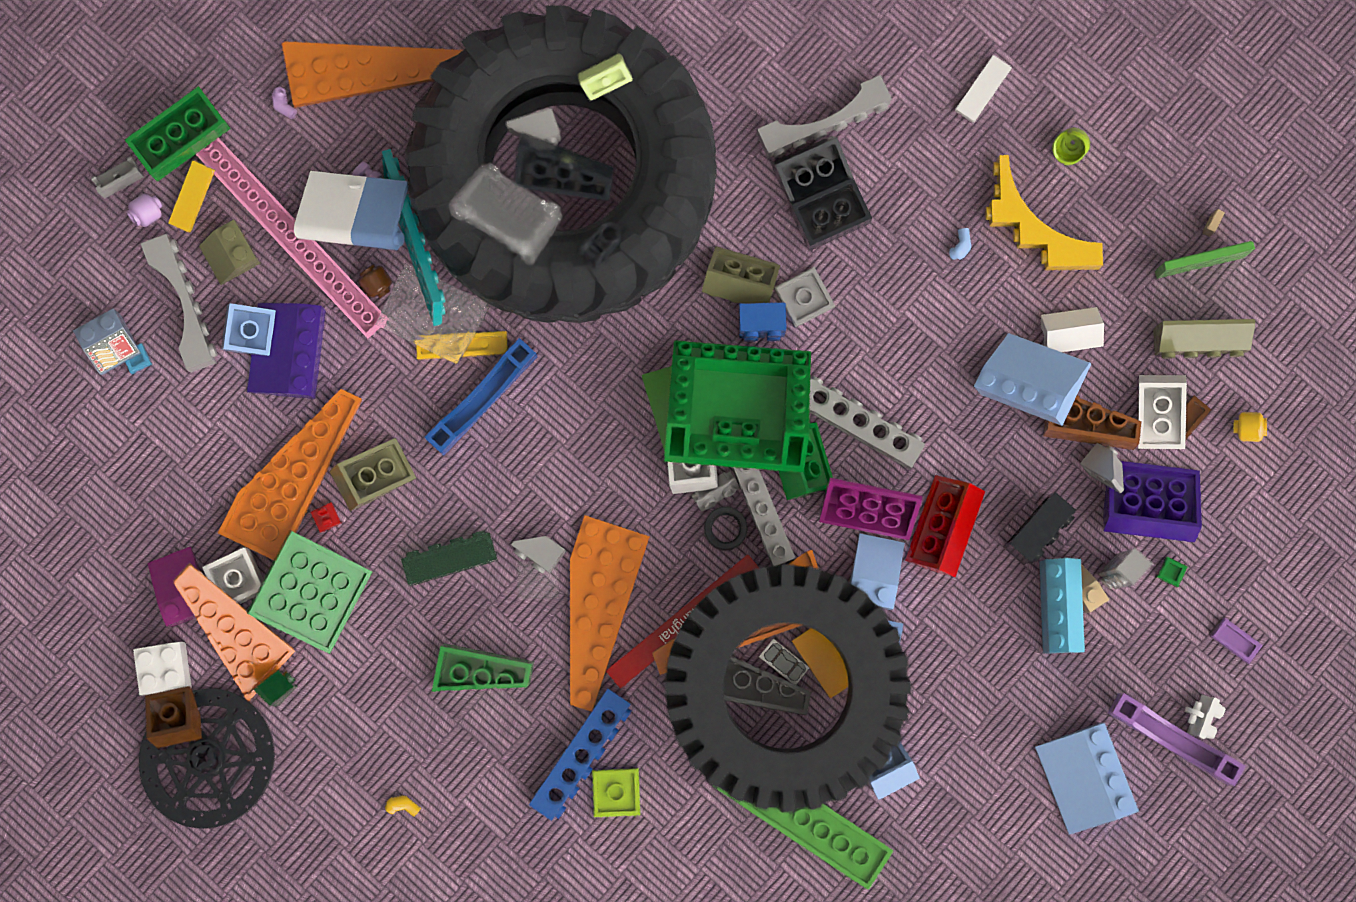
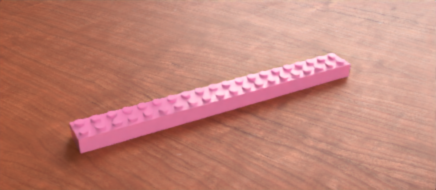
(280, 226)

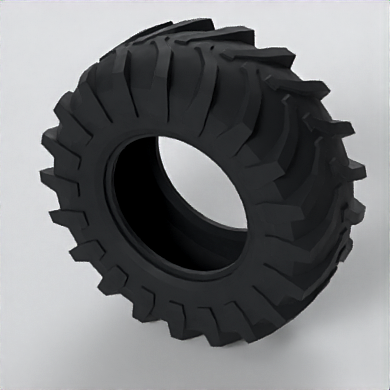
(536, 66)

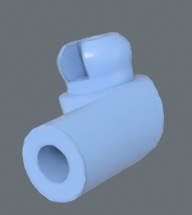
(963, 246)

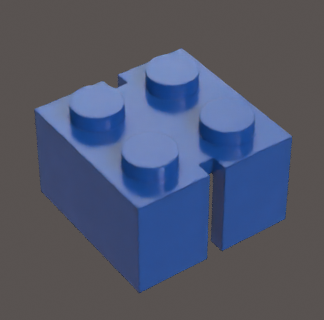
(762, 321)

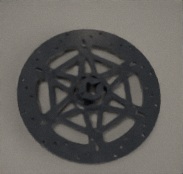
(217, 762)

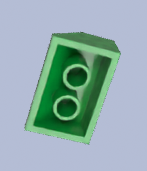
(816, 470)

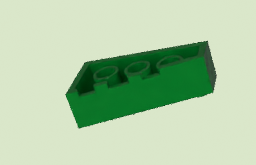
(476, 669)

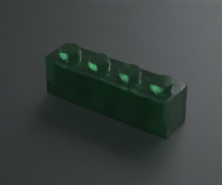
(449, 559)

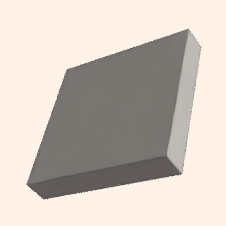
(804, 297)

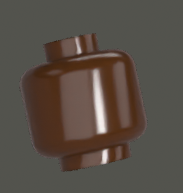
(375, 281)

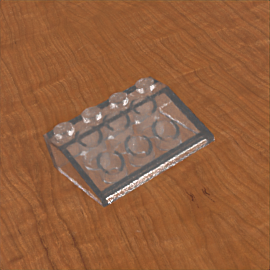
(409, 318)

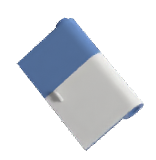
(351, 210)

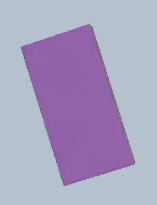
(1236, 640)

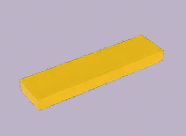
(482, 345)

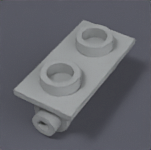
(708, 498)

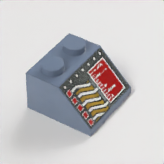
(107, 341)

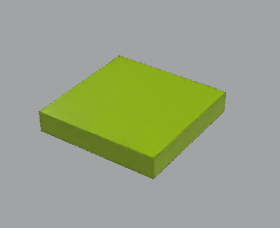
(616, 792)

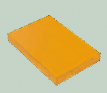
(823, 661)

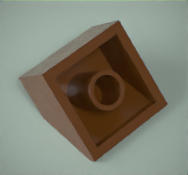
(172, 717)

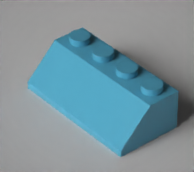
(1061, 605)

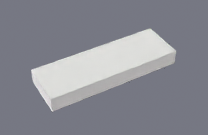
(983, 89)

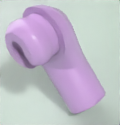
(280, 103)

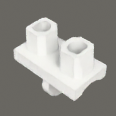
(1202, 715)

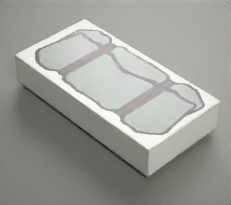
(784, 662)

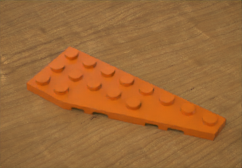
(286, 486)
(601, 584)

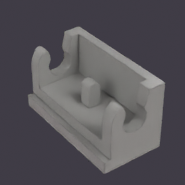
(117, 177)

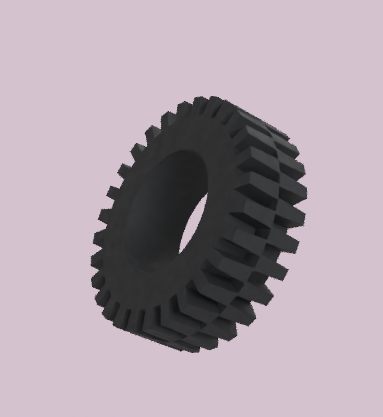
(839, 758)

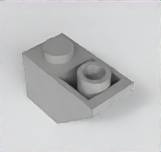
(541, 551)

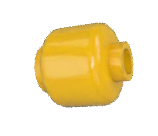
(1251, 426)

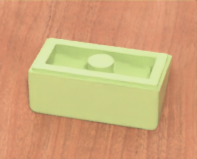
(604, 77)

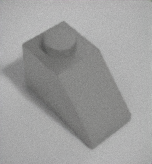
(539, 125)
(1104, 466)

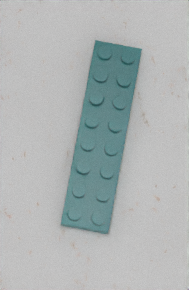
(414, 242)

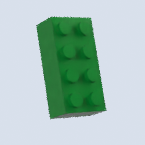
(177, 134)

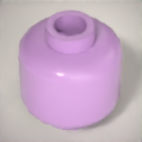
(144, 210)

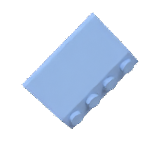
(1032, 378)
(1086, 778)

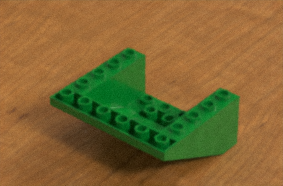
(738, 406)

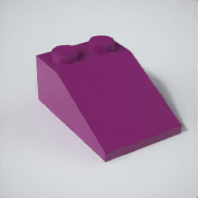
(169, 599)

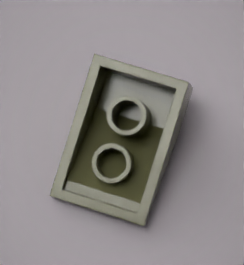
(372, 474)

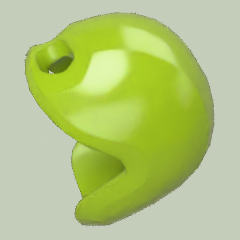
(1071, 153)

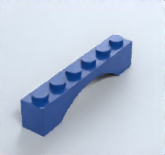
(474, 406)

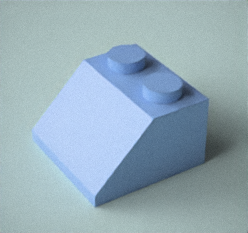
(248, 329)
(895, 774)

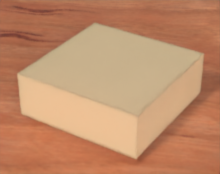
(1213, 222)

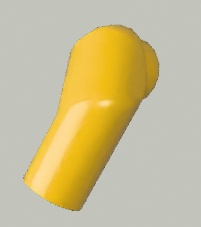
(401, 803)

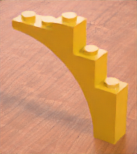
(1030, 232)

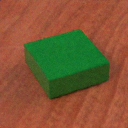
(1171, 572)

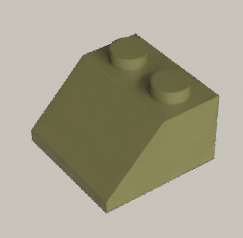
(229, 252)

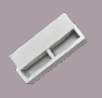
(1073, 330)

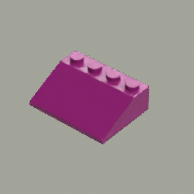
(869, 508)

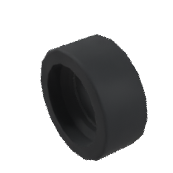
(724, 546)

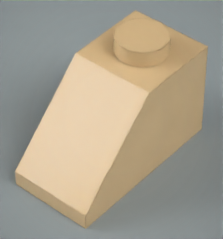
(1092, 592)

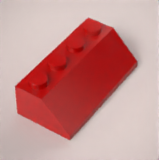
(945, 525)

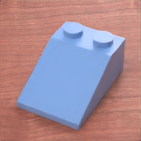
(878, 568)

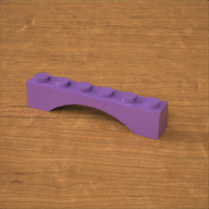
(1176, 740)

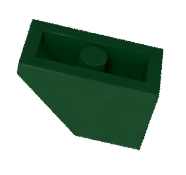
(276, 687)

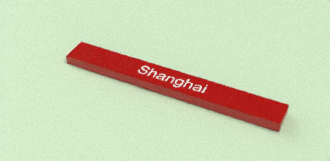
(641, 655)

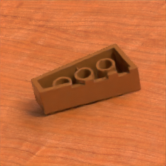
(1094, 424)

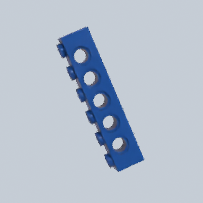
(542, 800)

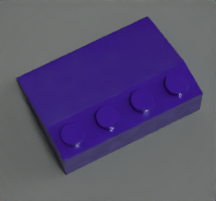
(294, 352)
(1155, 503)

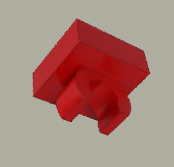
(326, 517)

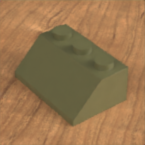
(740, 277)

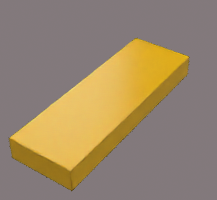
(191, 196)

